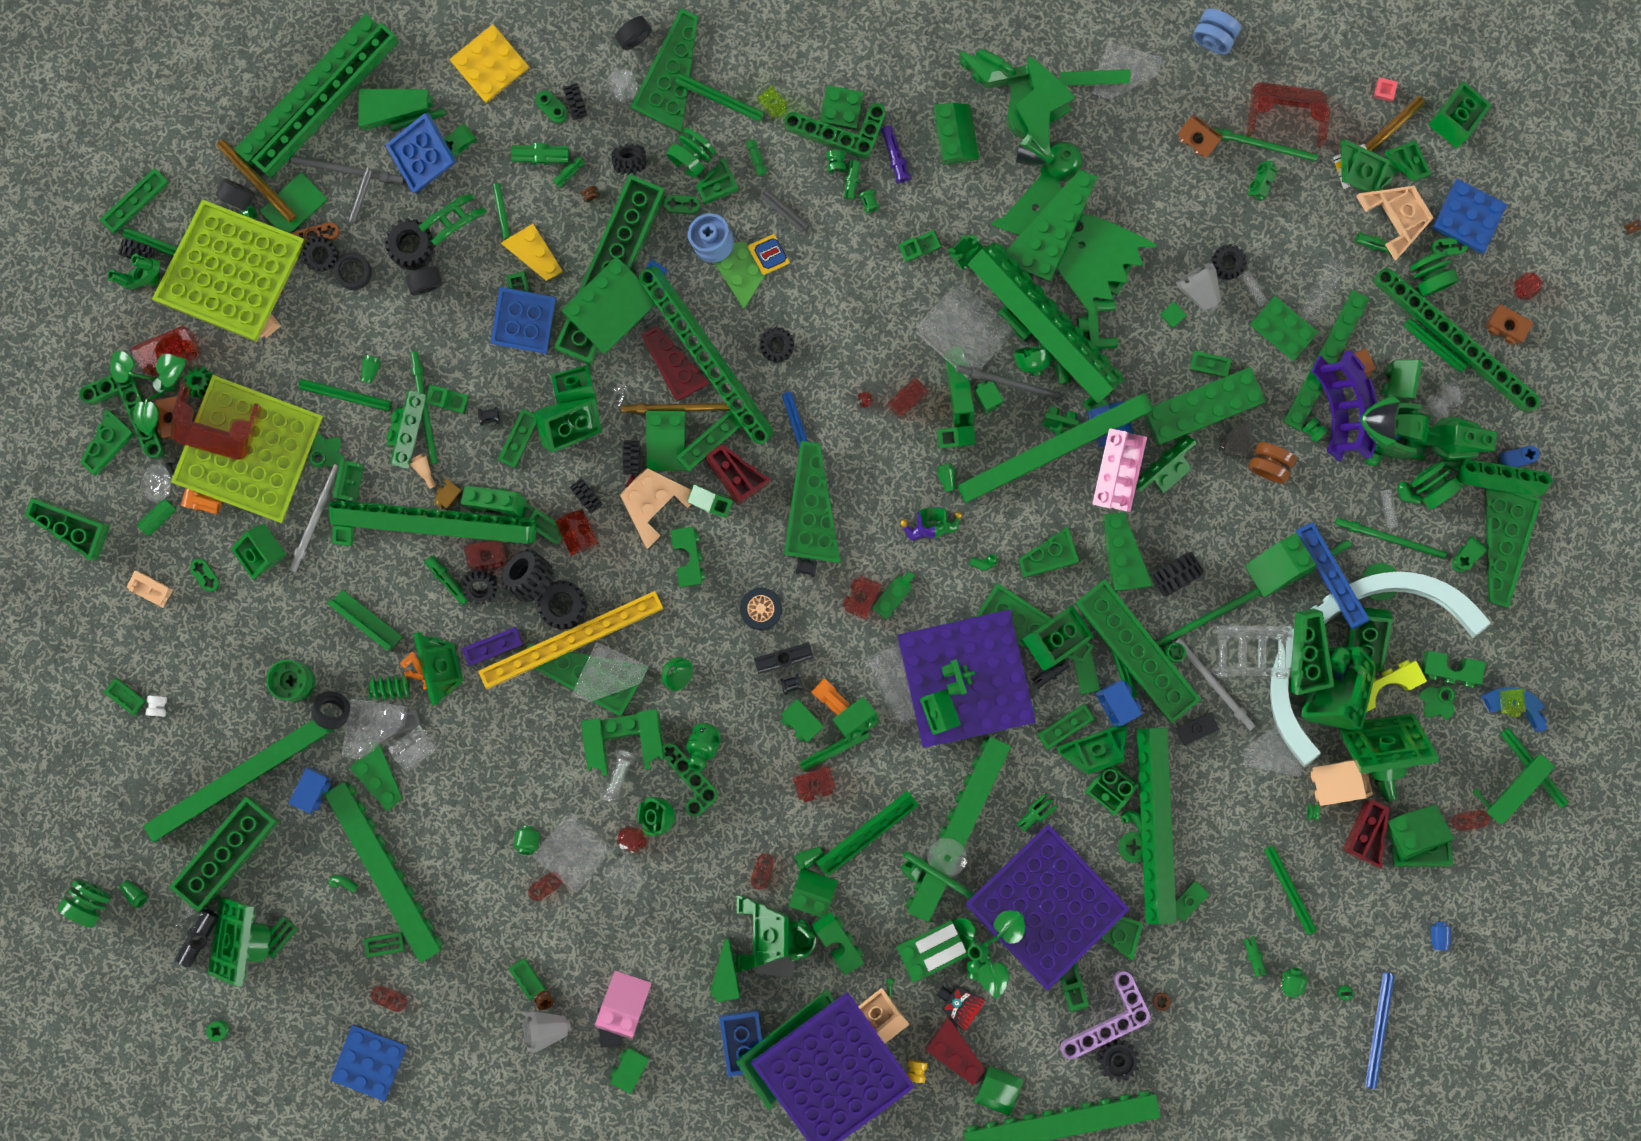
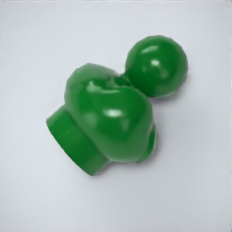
(974, 966)

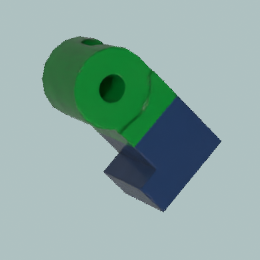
(1340, 663)

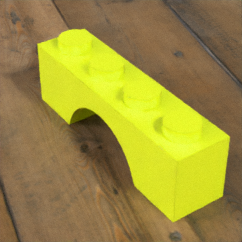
(1406, 676)

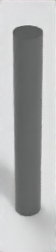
(360, 196)

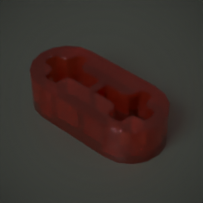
(1471, 824)
(757, 869)
(542, 882)
(390, 994)

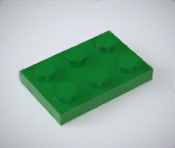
(1284, 328)

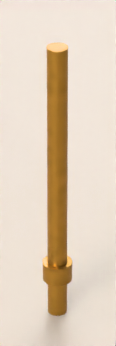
(641, 408)

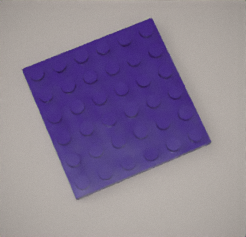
(998, 689)
(1061, 904)
(833, 1073)

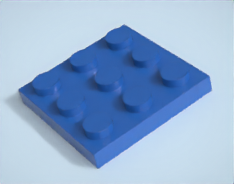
(420, 153)
(1469, 216)
(523, 320)
(368, 1062)

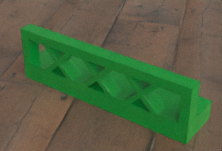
(365, 620)

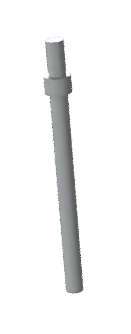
(300, 552)
(1239, 712)

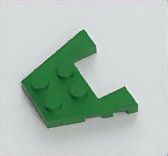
(769, 934)

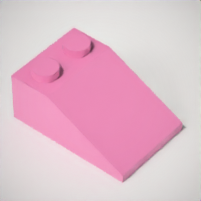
(623, 1005)

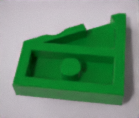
(1409, 161)
(717, 183)

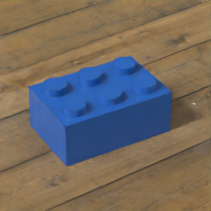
(1119, 703)
(739, 1035)

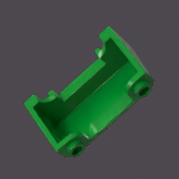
(1348, 700)

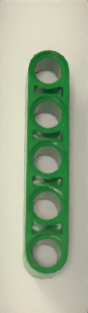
(1504, 478)

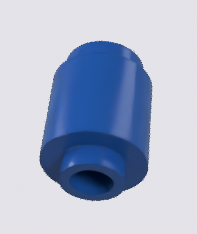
(1440, 935)

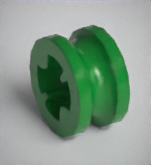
(1313, 812)

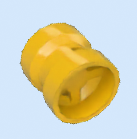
(917, 1070)

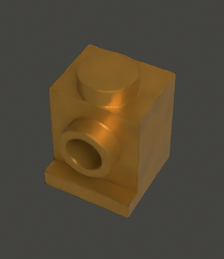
(447, 495)

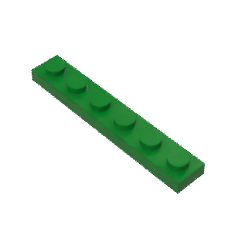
(867, 833)

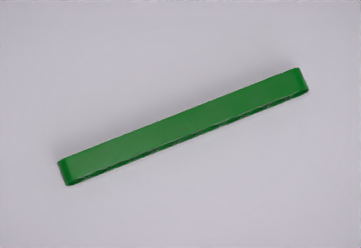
(1465, 341)
(697, 351)
(1055, 447)
(432, 521)
(234, 780)

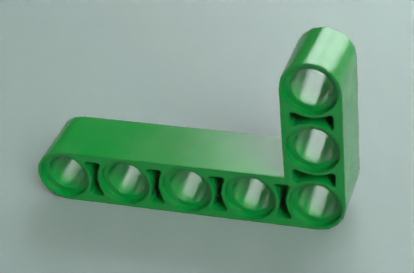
(839, 134)
(125, 391)

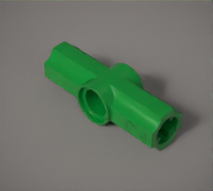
(539, 153)

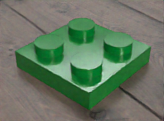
(841, 107)

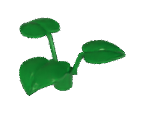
(169, 370)
(992, 976)

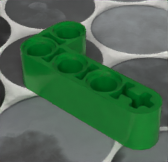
(686, 776)

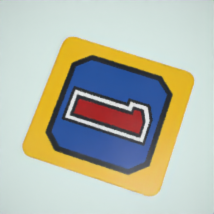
(768, 254)

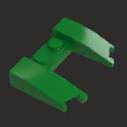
(644, 723)

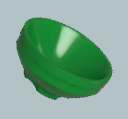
(680, 676)

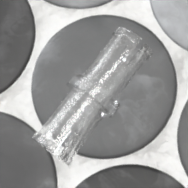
(1254, 288)
(1389, 508)

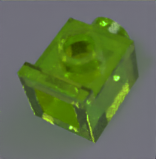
(773, 109)
(1507, 698)

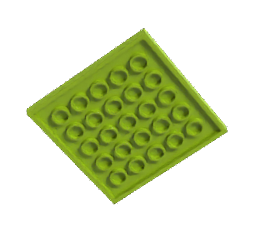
(229, 270)
(276, 457)

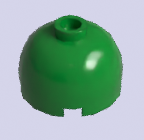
(1065, 162)
(1032, 359)
(655, 816)

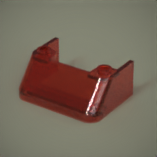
(1267, 94)
(229, 444)

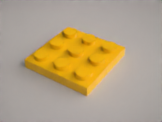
(489, 63)

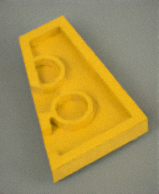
(533, 251)

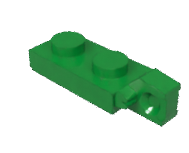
(893, 595)

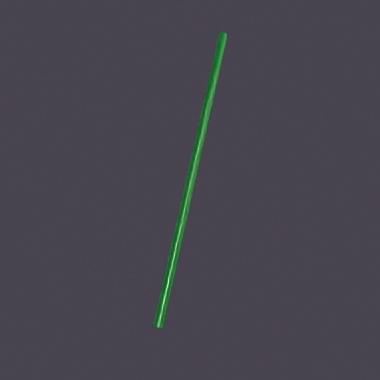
(1229, 606)

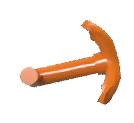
(412, 658)

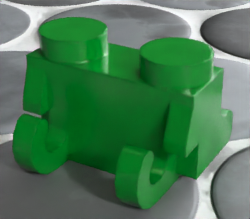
(965, 250)

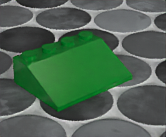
(609, 305)

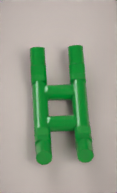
(451, 228)

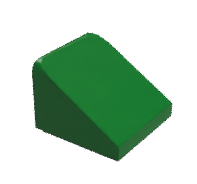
(911, 871)

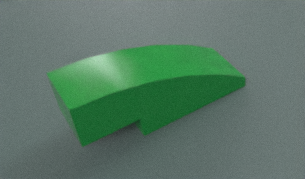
(1074, 990)

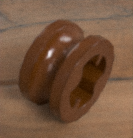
(589, 193)
(1633, 227)
(543, 1000)
(1167, 1003)

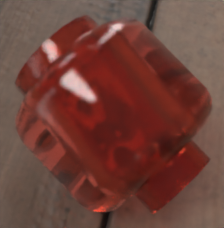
(1527, 286)
(631, 839)

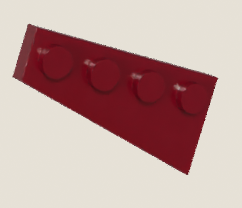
(675, 368)

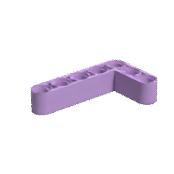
(1112, 1023)

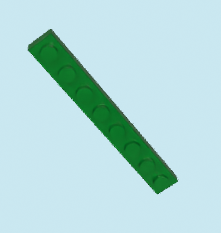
(1330, 352)

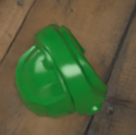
(801, 939)

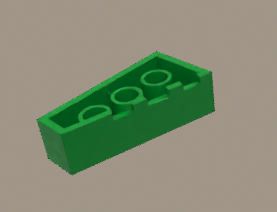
(75, 529)
(1124, 559)
(1310, 654)

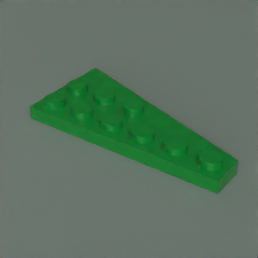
(659, 94)
(1046, 238)
(811, 521)
(1508, 532)
(1024, 617)
(567, 671)
(785, 1029)

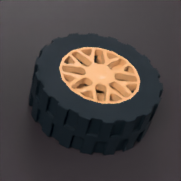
(760, 609)

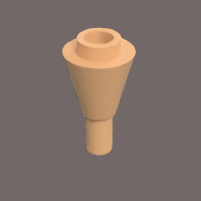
(421, 466)

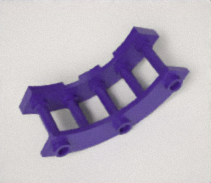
(1366, 397)

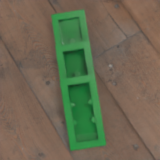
(544, 525)
(1520, 788)

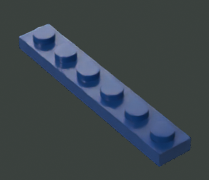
(1332, 576)

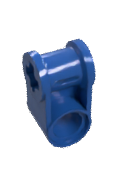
(1517, 457)

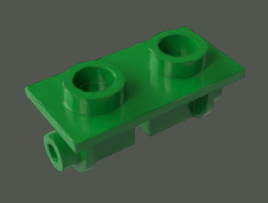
(1265, 172)

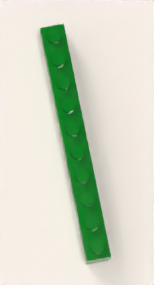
(304, 90)
(325, 100)
(961, 821)
(1156, 826)
(383, 871)
(1069, 1120)

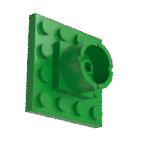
(1389, 746)
(236, 941)

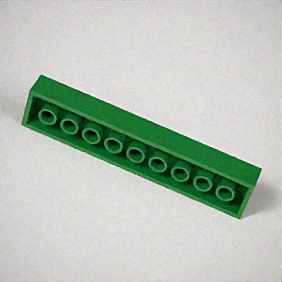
(621, 239)
(1046, 321)

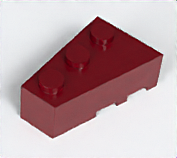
(735, 474)
(1368, 834)
(954, 1052)

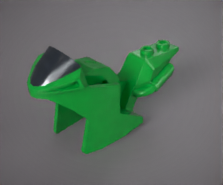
(1034, 100)
(1450, 437)

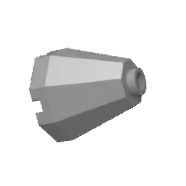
(1202, 287)
(544, 1029)

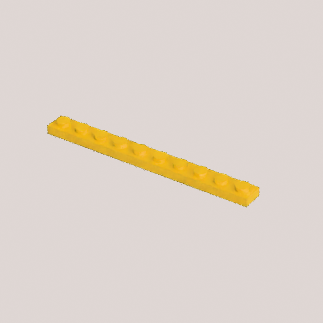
(570, 640)

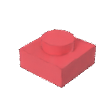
(1385, 89)

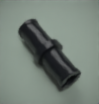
(1050, 673)

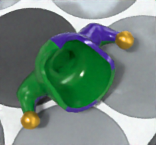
(931, 530)

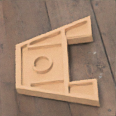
(1404, 210)
(646, 497)

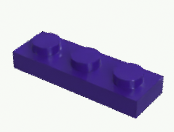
(492, 646)

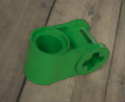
(460, 139)
(1469, 553)

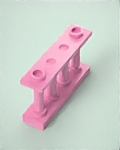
(1119, 470)

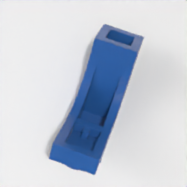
(1532, 706)

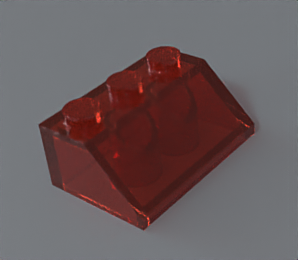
(177, 342)

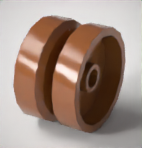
(1272, 462)

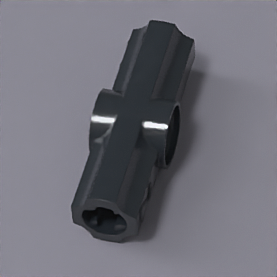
(796, 654)
(191, 947)

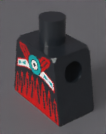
(960, 1005)

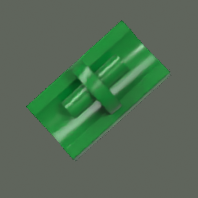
(1059, 423)
(958, 686)

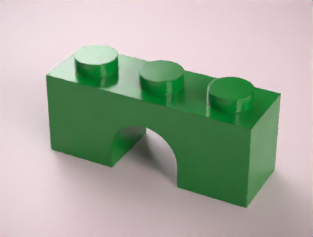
(489, 499)
(686, 540)
(1435, 666)
(830, 931)

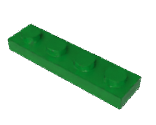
(134, 201)
(708, 441)

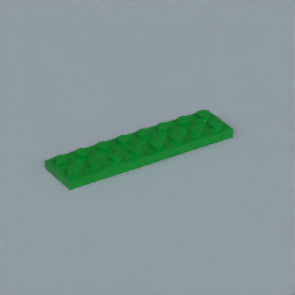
(1137, 651)

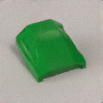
(1112, 791)
(999, 1090)

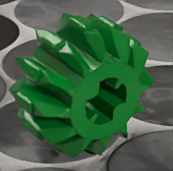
(202, 374)

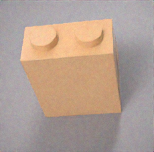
(1340, 782)

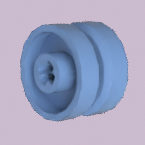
(1216, 31)
(711, 237)

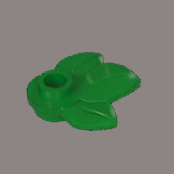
(327, 449)
(1436, 704)

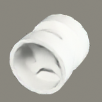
(156, 706)

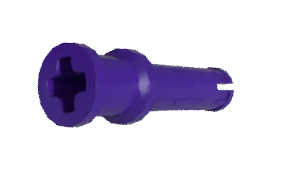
(898, 163)

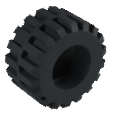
(414, 259)
(1177, 574)
(527, 575)
(576, 613)

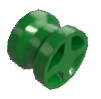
(221, 1030)

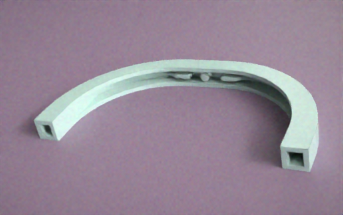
(1431, 588)

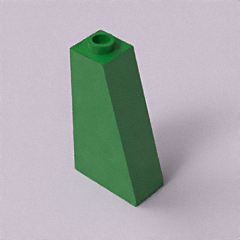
(388, 106)
(960, 397)

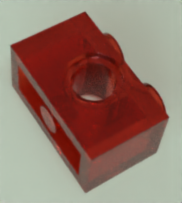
(907, 398)
(576, 532)
(474, 555)
(870, 589)
(822, 775)

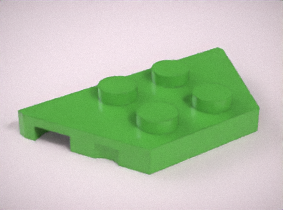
(741, 273)

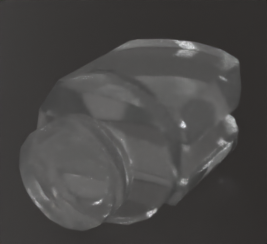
(620, 390)

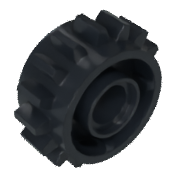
(1120, 1071)

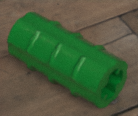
(156, 517)

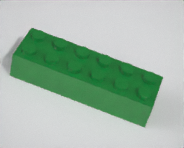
(1204, 406)
(224, 854)

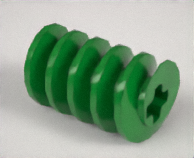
(389, 687)

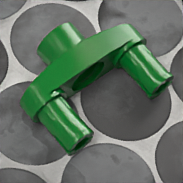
(144, 274)
(1089, 325)

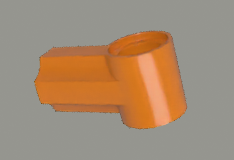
(199, 501)
(827, 694)

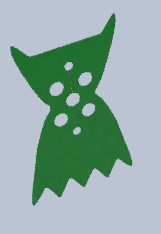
(1105, 244)

